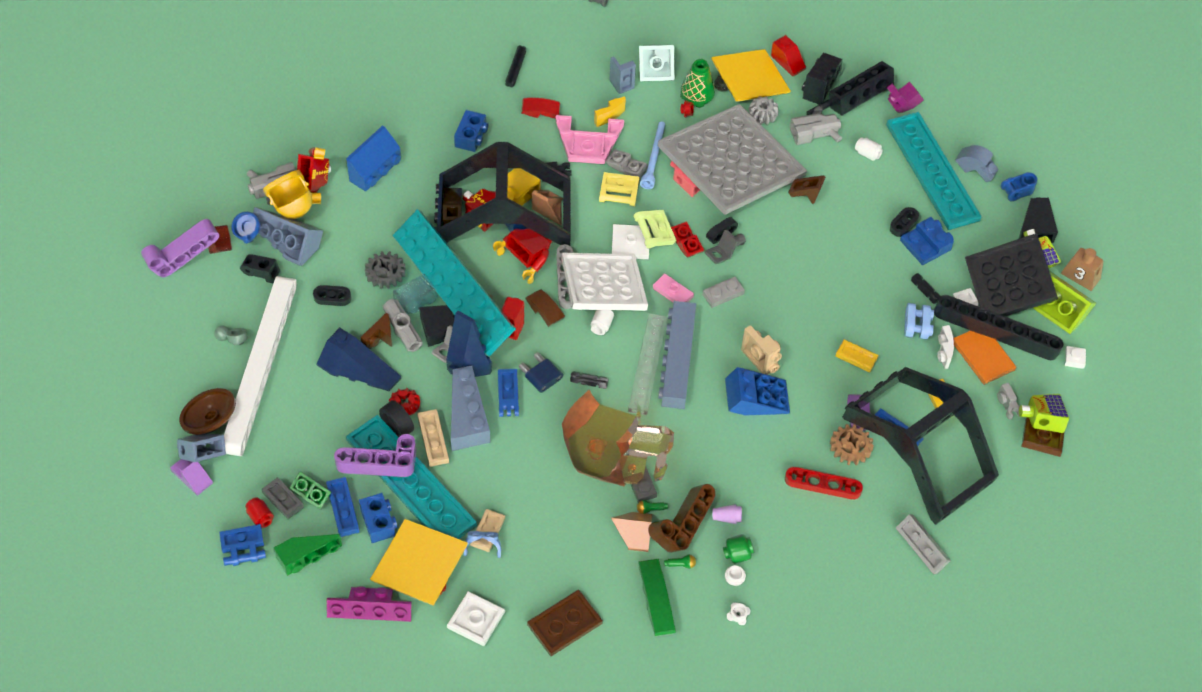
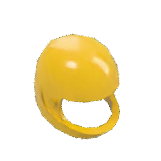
(290, 195)

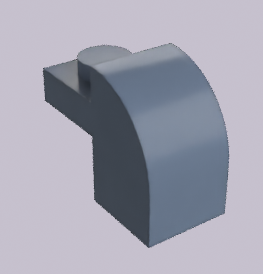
(978, 159)

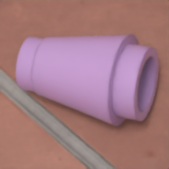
(728, 514)

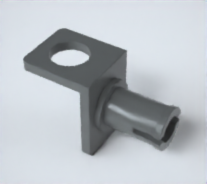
(726, 246)

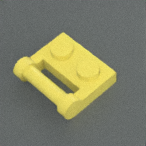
(619, 184)

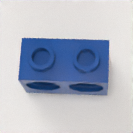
(470, 131)
(374, 518)

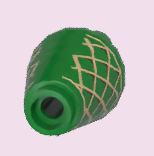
(698, 84)

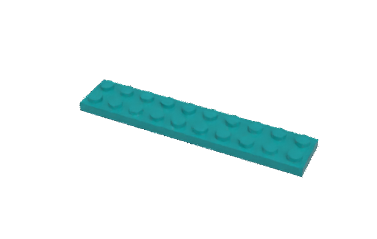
(453, 280)

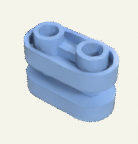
(926, 316)

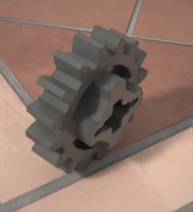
(383, 270)

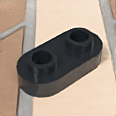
(903, 223)
(332, 295)

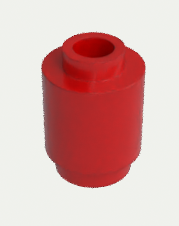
(259, 512)

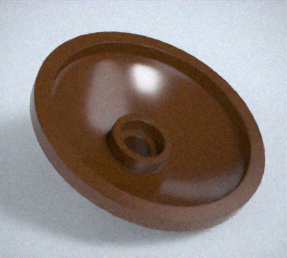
(207, 411)

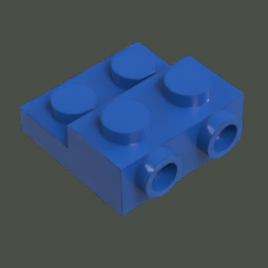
(928, 241)

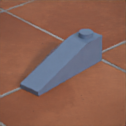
(292, 238)

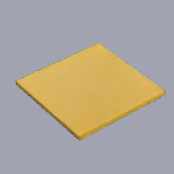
(750, 75)
(419, 562)

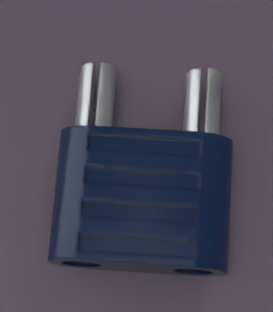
(542, 375)

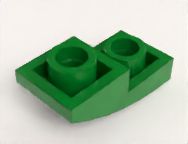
(310, 490)

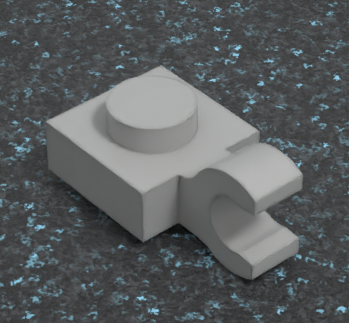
(1008, 398)

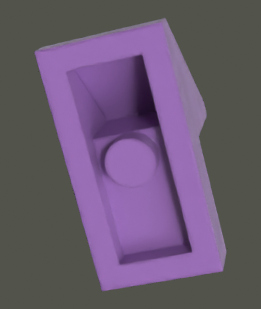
(192, 475)

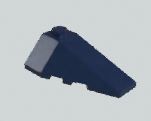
(466, 348)
(350, 358)

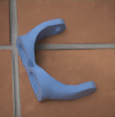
(490, 536)

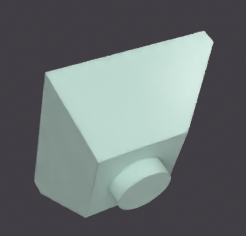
(656, 62)

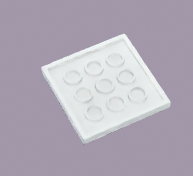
(604, 281)

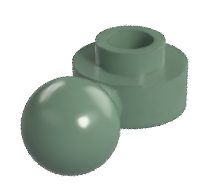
(235, 336)

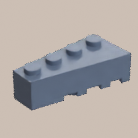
(468, 416)

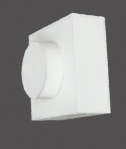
(967, 296)
(1075, 357)

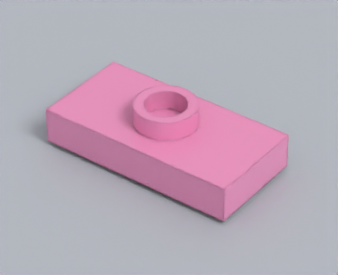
(672, 289)

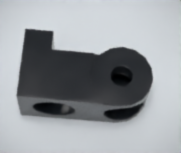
(260, 267)

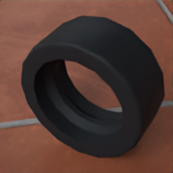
(396, 418)

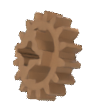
(851, 444)

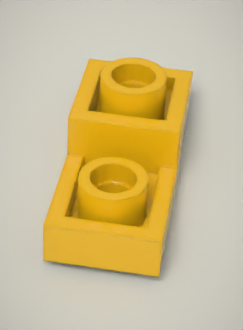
(614, 110)

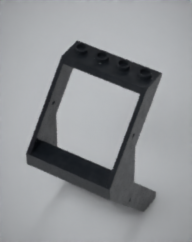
(501, 209)
(904, 440)

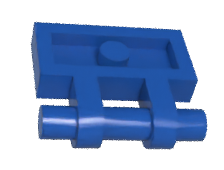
(242, 539)

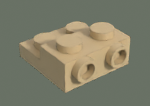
(761, 351)

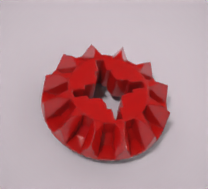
(413, 400)

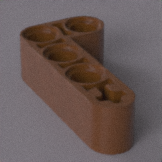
(678, 534)

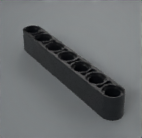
(998, 327)

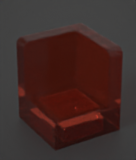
(223, 243)

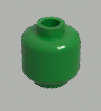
(738, 549)

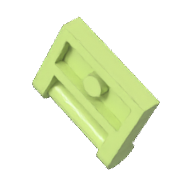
(659, 226)

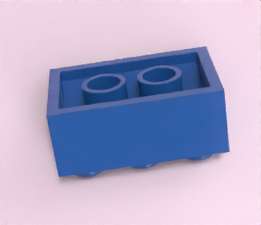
(373, 159)

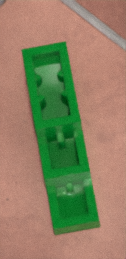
(656, 597)

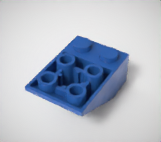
(756, 393)

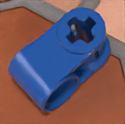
(1019, 186)

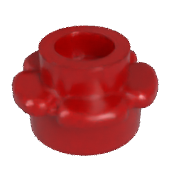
(687, 109)

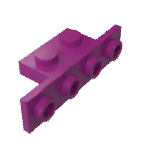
(369, 605)

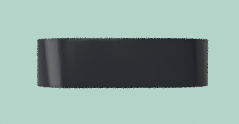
(716, 232)

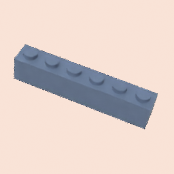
(678, 356)

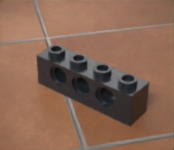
(861, 88)

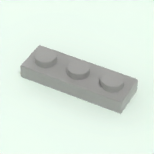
(923, 544)

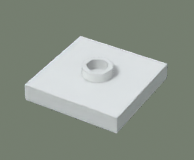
(629, 240)
(475, 618)

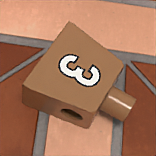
(1084, 268)

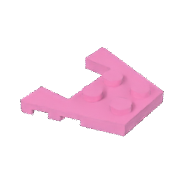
(585, 145)

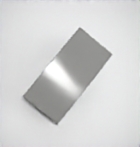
(623, 163)

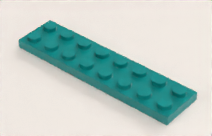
(933, 171)
(421, 490)

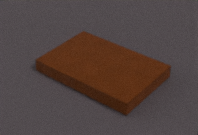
(564, 622)

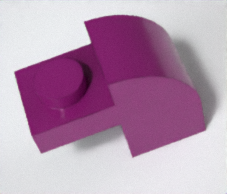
(904, 98)

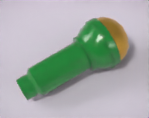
(645, 507)
(687, 561)

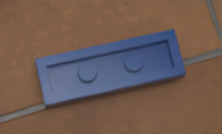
(342, 507)

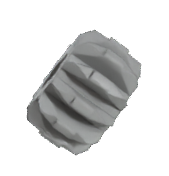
(763, 110)

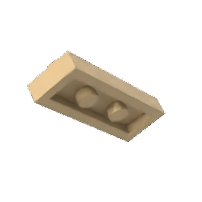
(433, 438)

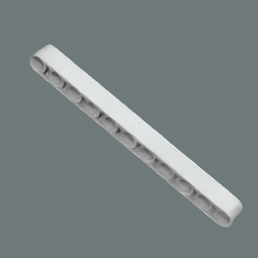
(259, 365)

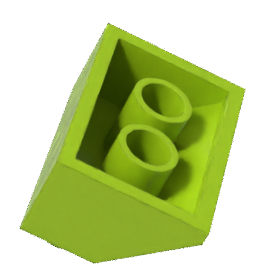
(1070, 307)

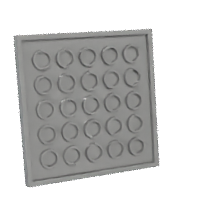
(732, 158)

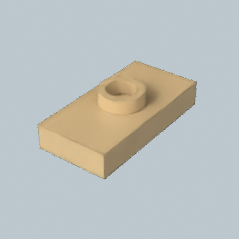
(490, 522)

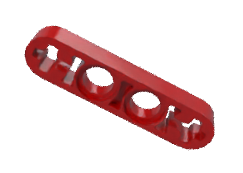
(822, 486)

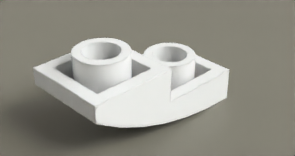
(947, 345)

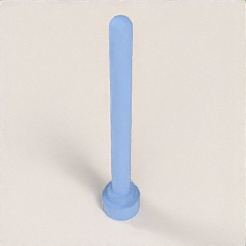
(648, 180)

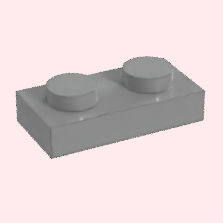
(723, 292)

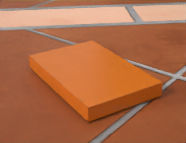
(984, 356)

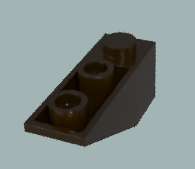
(452, 204)

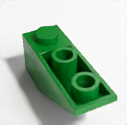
(301, 551)

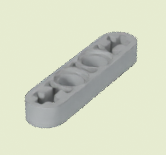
(561, 277)

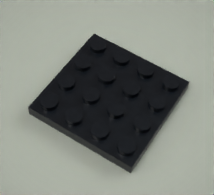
(1012, 276)

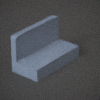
(622, 76)

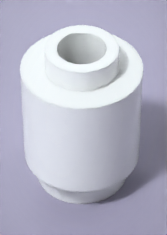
(868, 148)
(601, 321)

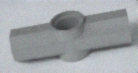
(406, 332)

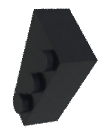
(821, 78)

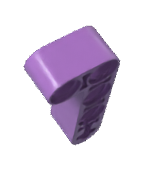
(181, 250)
(345, 456)

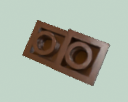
(545, 305)

